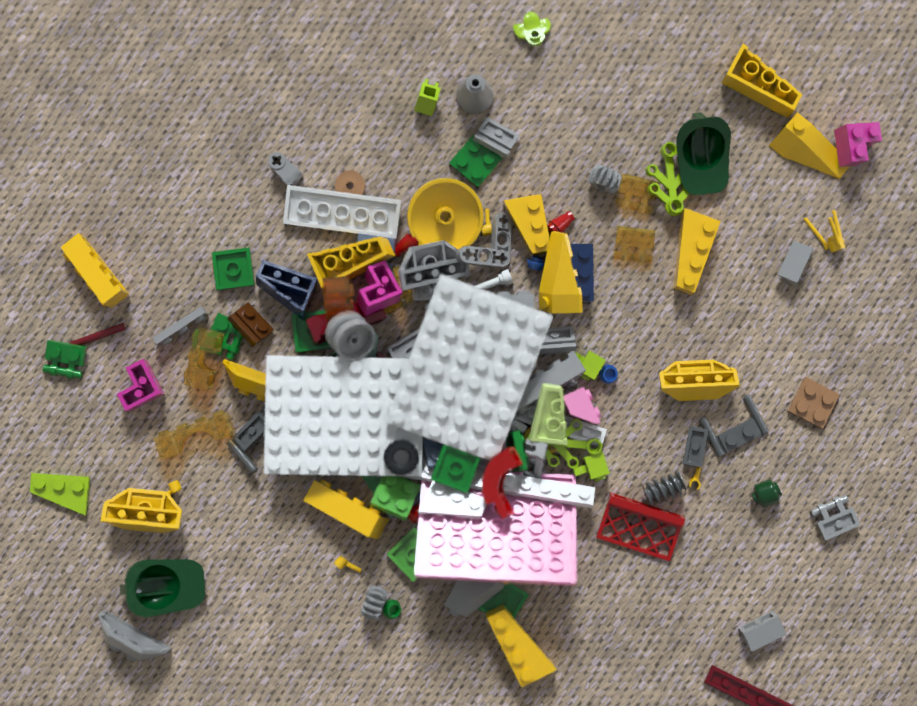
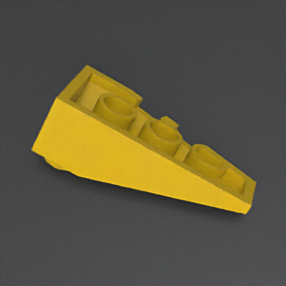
(807, 146)
(558, 284)

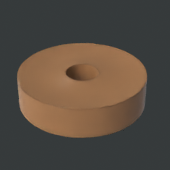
(350, 177)

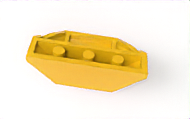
(247, 379)
(698, 380)
(142, 511)

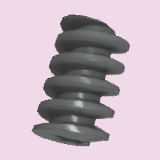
(664, 488)

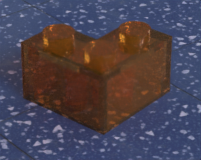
(337, 295)

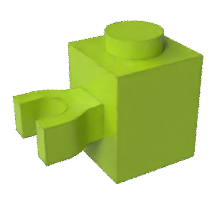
(427, 98)
(592, 365)
(595, 466)

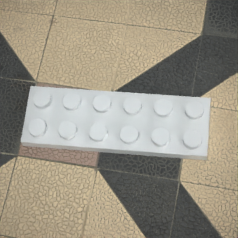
(342, 211)

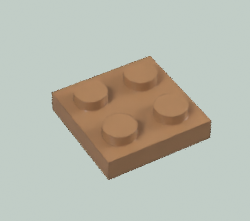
(813, 402)

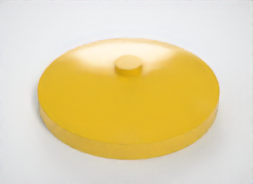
(446, 212)

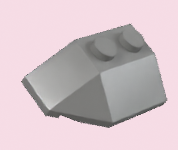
(427, 261)
(130, 639)

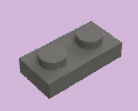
(696, 446)

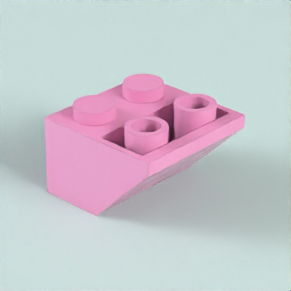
(579, 405)

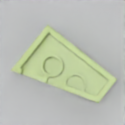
(549, 420)

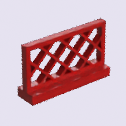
(650, 513)

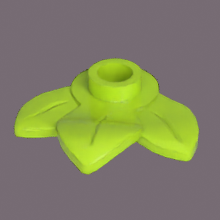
(530, 26)

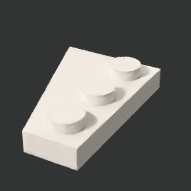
(449, 501)

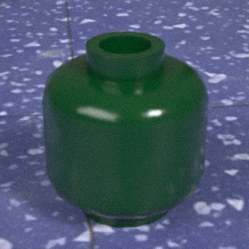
(766, 493)

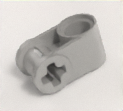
(286, 171)

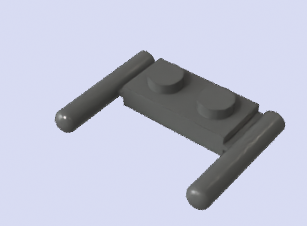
(739, 434)
(247, 438)

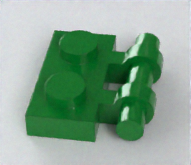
(222, 325)
(65, 353)

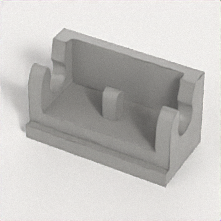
(795, 263)
(536, 455)
(762, 631)

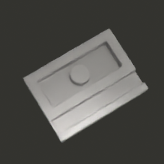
(496, 137)
(558, 341)

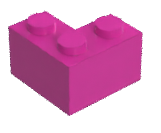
(853, 142)
(382, 289)
(145, 387)

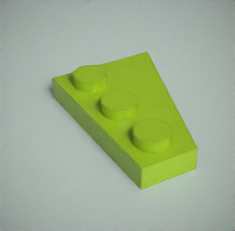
(62, 489)

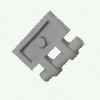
(838, 523)

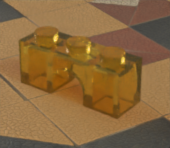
(198, 373)

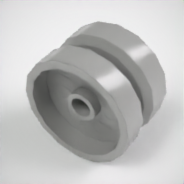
(350, 335)

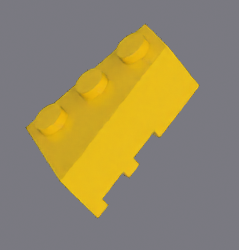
(530, 221)

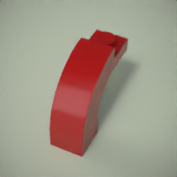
(494, 480)

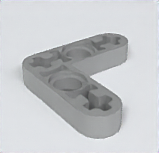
(495, 250)

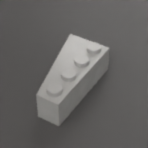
(559, 373)

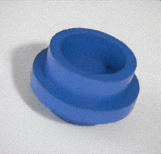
(535, 263)
(608, 374)

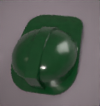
(704, 154)
(163, 586)

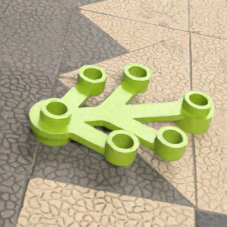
(670, 182)
(572, 444)

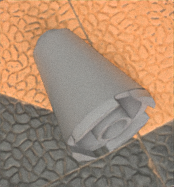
(474, 94)

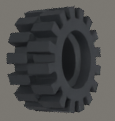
(401, 469)

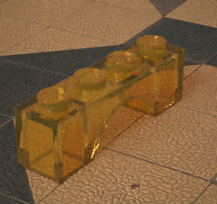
(171, 443)

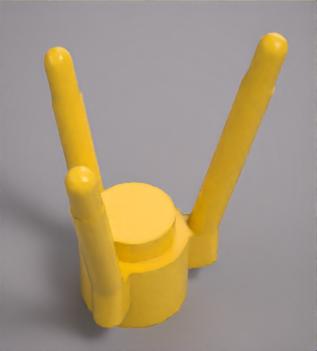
(834, 242)

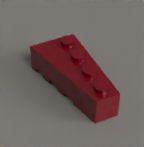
(317, 324)

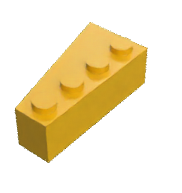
(761, 83)
(694, 245)
(350, 259)
(94, 271)
(346, 510)
(521, 651)

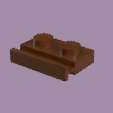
(250, 324)

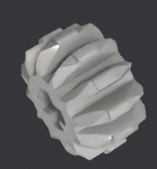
(604, 179)
(374, 602)

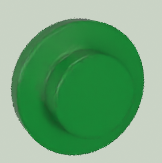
(391, 609)

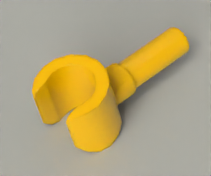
(487, 229)
(695, 478)
(174, 487)
(340, 562)

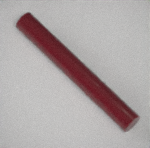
(99, 335)

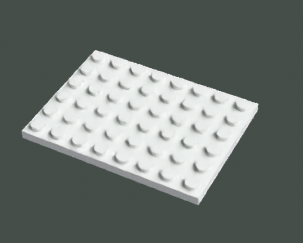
(468, 368)
(332, 416)

